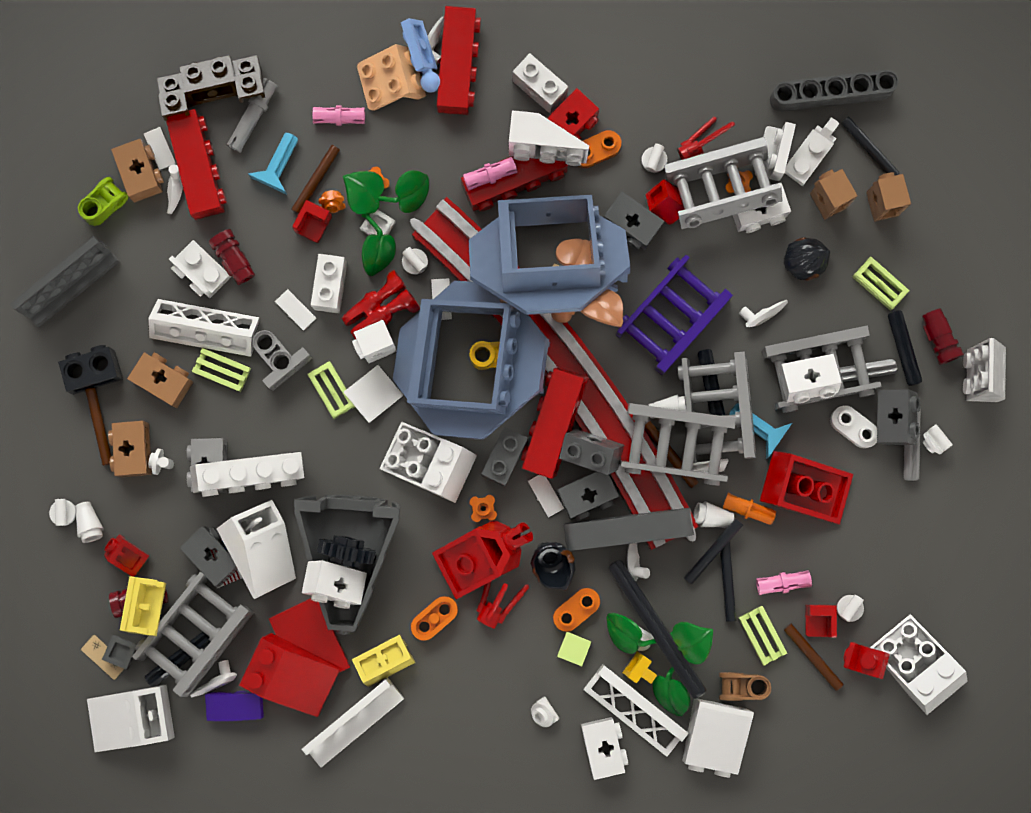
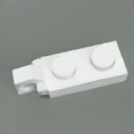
(811, 152)

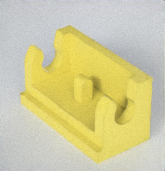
(142, 606)
(383, 661)

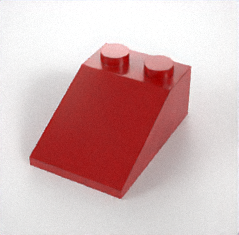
(806, 487)
(289, 675)

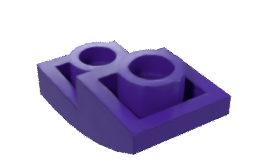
(233, 706)

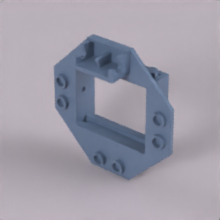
(555, 287)
(518, 368)

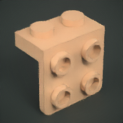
(389, 77)

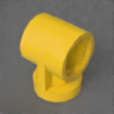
(491, 347)

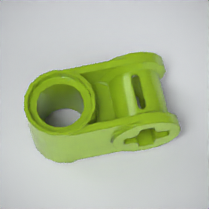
(102, 199)

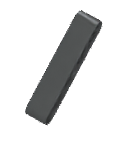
(843, 83)
(628, 529)

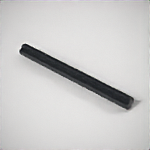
(657, 629)

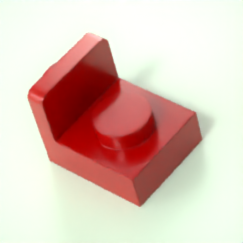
(125, 555)
(866, 660)

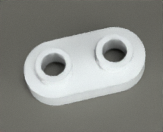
(855, 427)

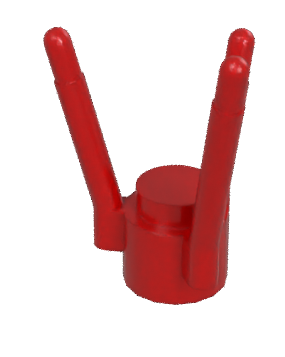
(694, 148)
(490, 613)

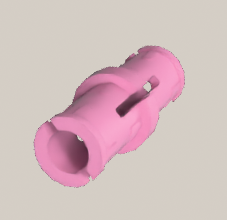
(338, 115)
(490, 173)
(783, 582)

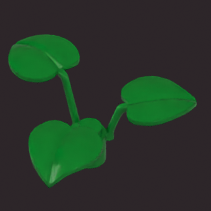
(363, 198)
(691, 639)

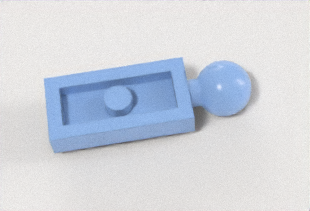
(421, 53)

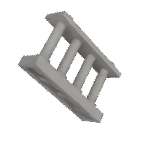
(716, 162)
(828, 343)
(739, 393)
(693, 422)
(219, 637)

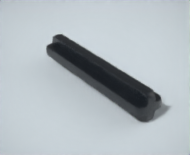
(904, 348)
(711, 382)
(178, 658)

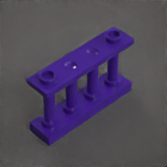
(697, 319)

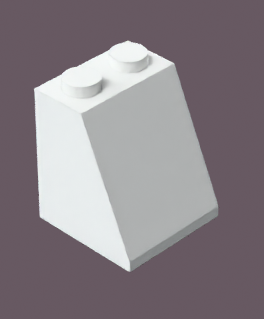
(716, 737)

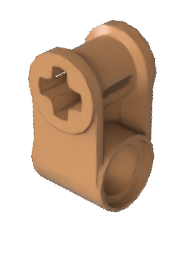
(742, 686)

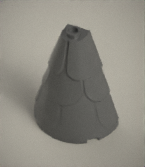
(353, 517)

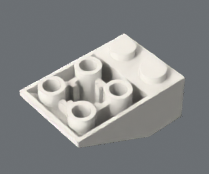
(542, 139)
(985, 372)
(428, 462)
(259, 548)
(921, 664)
(130, 718)

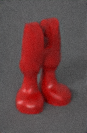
(371, 307)

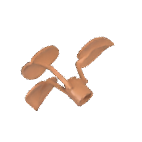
(606, 307)

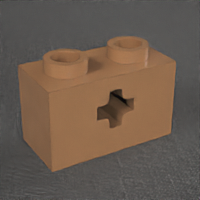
(128, 159)
(833, 193)
(888, 196)
(146, 374)
(121, 437)

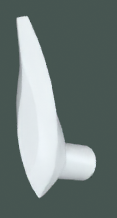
(433, 38)
(174, 188)
(762, 316)
(633, 563)
(224, 678)

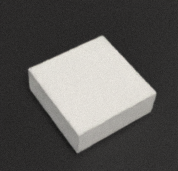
(382, 220)

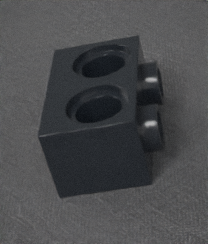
(91, 376)

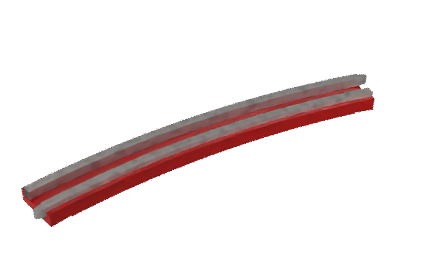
(602, 405)

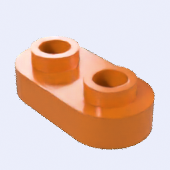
(598, 150)
(576, 609)
(434, 618)

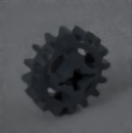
(346, 551)

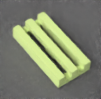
(873, 290)
(202, 362)
(320, 370)
(772, 654)

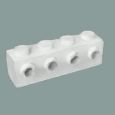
(246, 472)

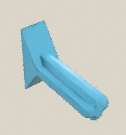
(277, 164)
(765, 431)

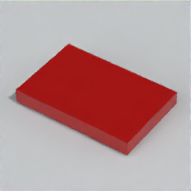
(307, 629)

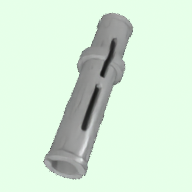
(251, 116)

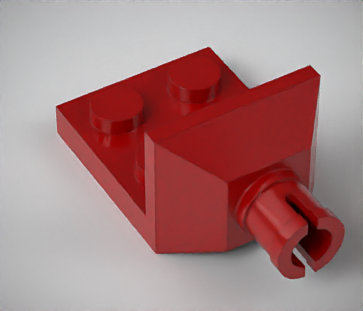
(481, 556)

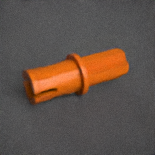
(749, 509)

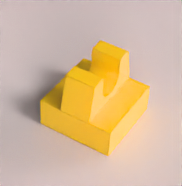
(639, 668)

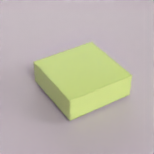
(574, 648)

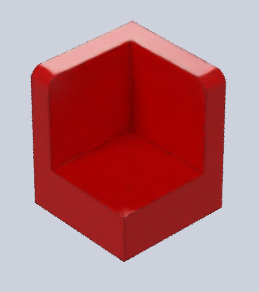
(665, 201)
(312, 221)
(821, 621)

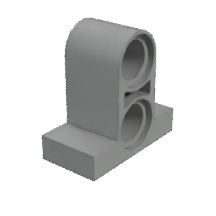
(276, 352)

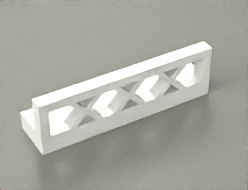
(201, 331)
(641, 702)
(353, 722)

